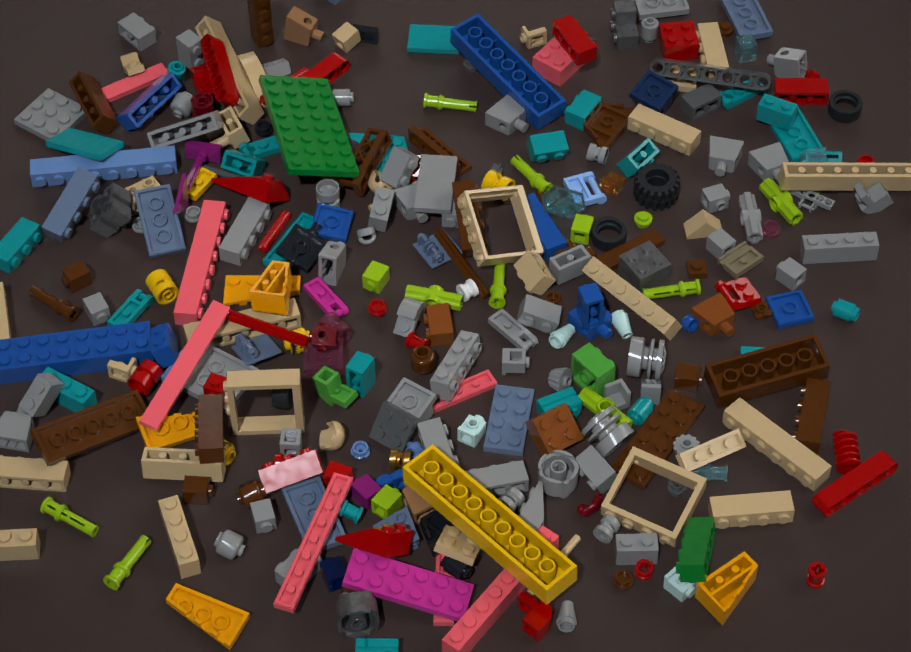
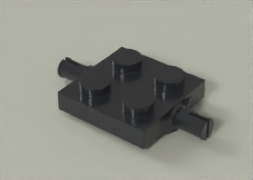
(301, 247)

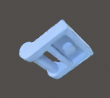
(578, 184)

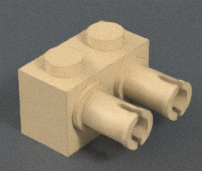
(233, 131)

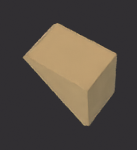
(701, 225)

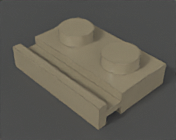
(740, 260)

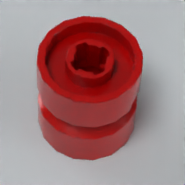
(145, 377)

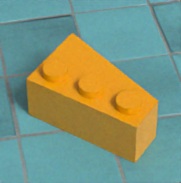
(272, 289)
(727, 586)

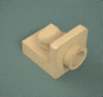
(534, 37)
(131, 64)
(121, 371)

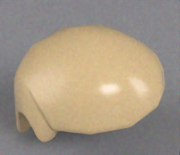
(374, 181)
(333, 437)

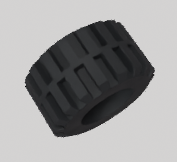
(656, 186)

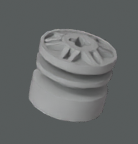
(646, 358)
(607, 431)

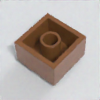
(554, 429)

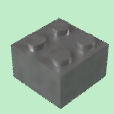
(644, 266)

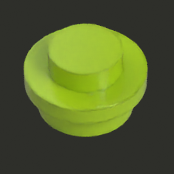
(643, 219)

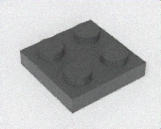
(393, 426)

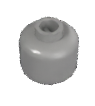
(181, 105)
(229, 544)

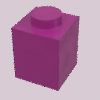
(364, 489)

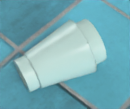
(622, 323)
(561, 336)

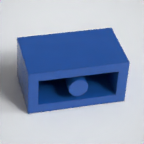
(590, 305)
(164, 345)

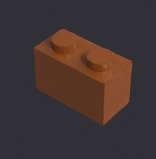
(439, 325)

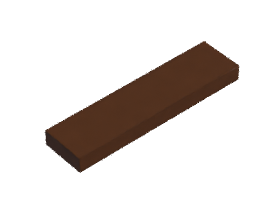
(611, 257)

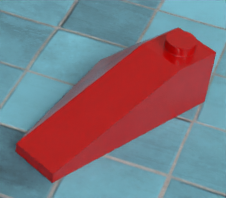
(261, 188)

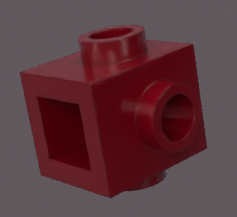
(328, 342)

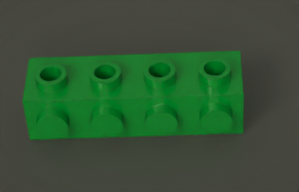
(696, 549)

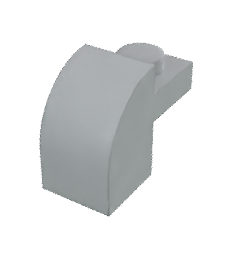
(873, 199)
(409, 314)

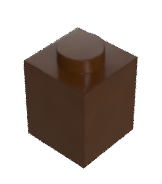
(76, 276)
(687, 377)
(197, 490)

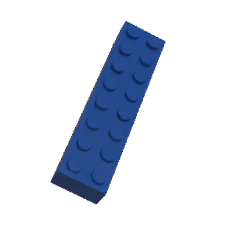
(507, 70)
(73, 351)

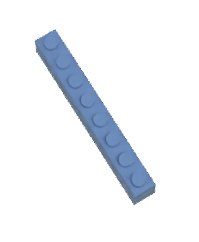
(117, 166)

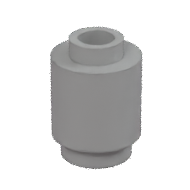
(649, 29)
(343, 97)

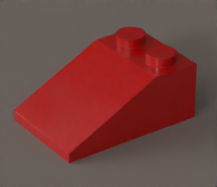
(381, 541)

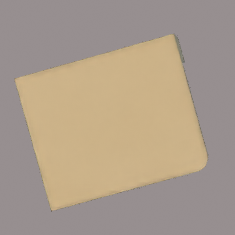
(346, 37)

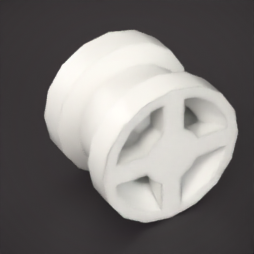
(468, 289)

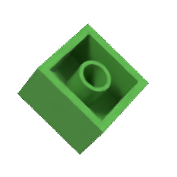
(592, 368)

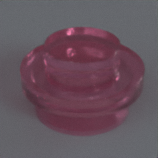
(771, 228)

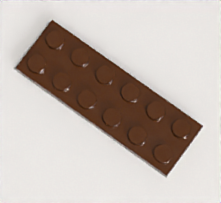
(669, 420)
(89, 428)

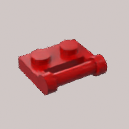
(742, 290)

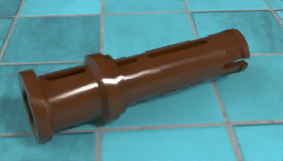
(60, 306)

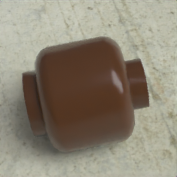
(422, 359)
(251, 492)

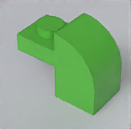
(330, 388)

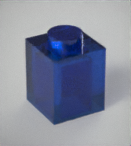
(332, 573)

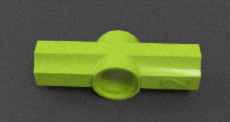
(781, 201)
(435, 295)
(596, 403)

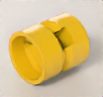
(494, 179)
(162, 286)

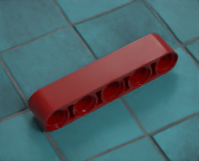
(329, 68)
(219, 70)
(854, 483)

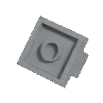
(413, 399)

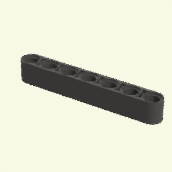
(719, 71)

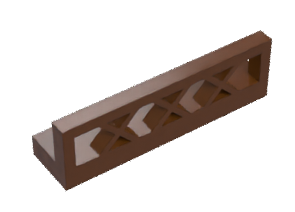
(432, 145)
(371, 159)

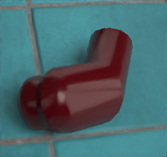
(593, 507)

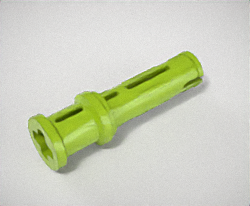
(440, 102)
(536, 179)
(498, 288)
(681, 289)
(63, 511)
(122, 569)

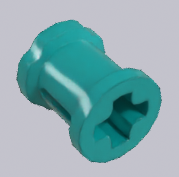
(350, 511)

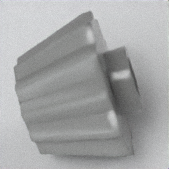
(560, 378)
(684, 443)

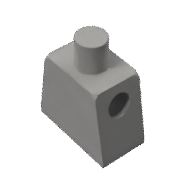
(789, 63)
(507, 116)
(724, 154)
(767, 161)
(404, 200)
(332, 255)
(15, 430)

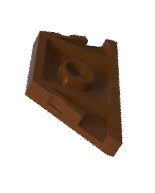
(607, 123)

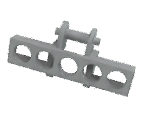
(816, 202)

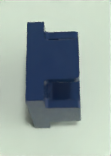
(654, 92)

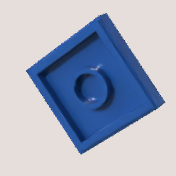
(334, 222)
(789, 309)

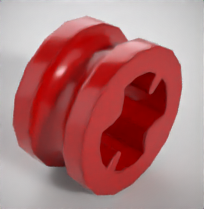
(644, 564)

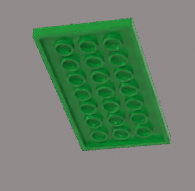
(308, 126)

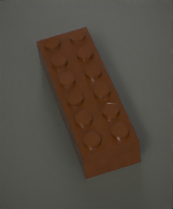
(766, 370)

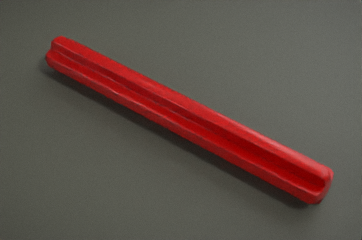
(268, 328)

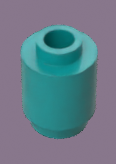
(177, 69)
(845, 310)
(640, 410)

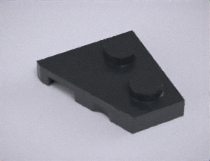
(432, 527)

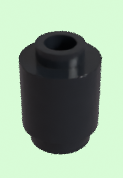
(456, 568)

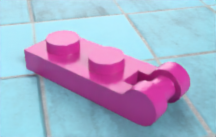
(325, 297)

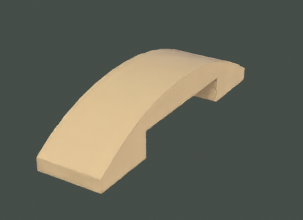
(253, 70)

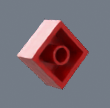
(678, 40)

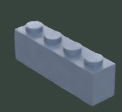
(71, 205)

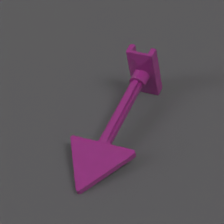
(200, 153)

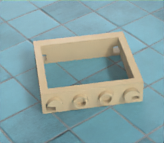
(523, 216)
(258, 381)
(666, 470)

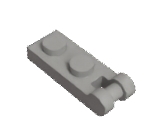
(512, 330)

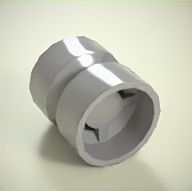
(328, 192)

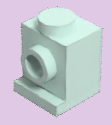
(471, 430)
(678, 589)

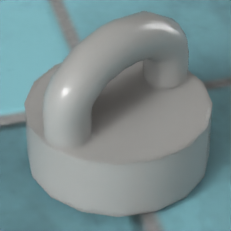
(364, 232)

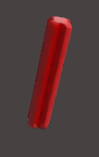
(274, 231)

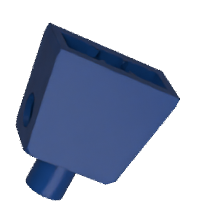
(595, 331)

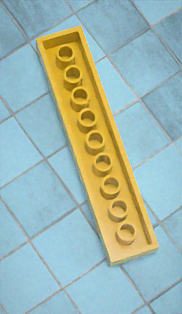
(490, 524)

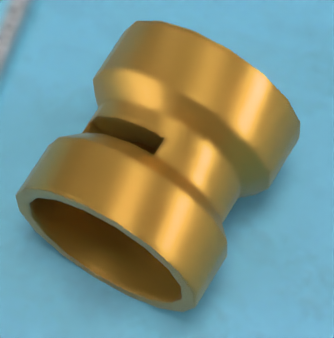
(395, 458)

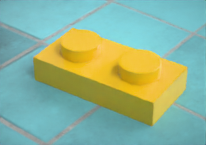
(201, 183)

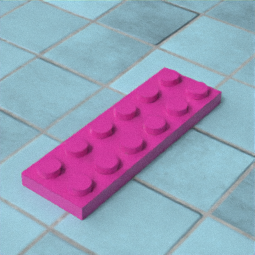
(408, 585)

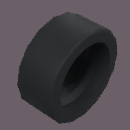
(841, 115)
(608, 223)
(282, 398)

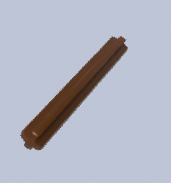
(460, 262)

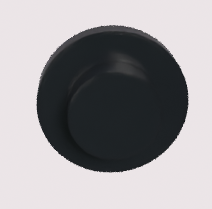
(263, 128)

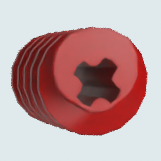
(845, 451)

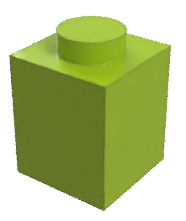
(582, 229)
(375, 277)
(386, 501)

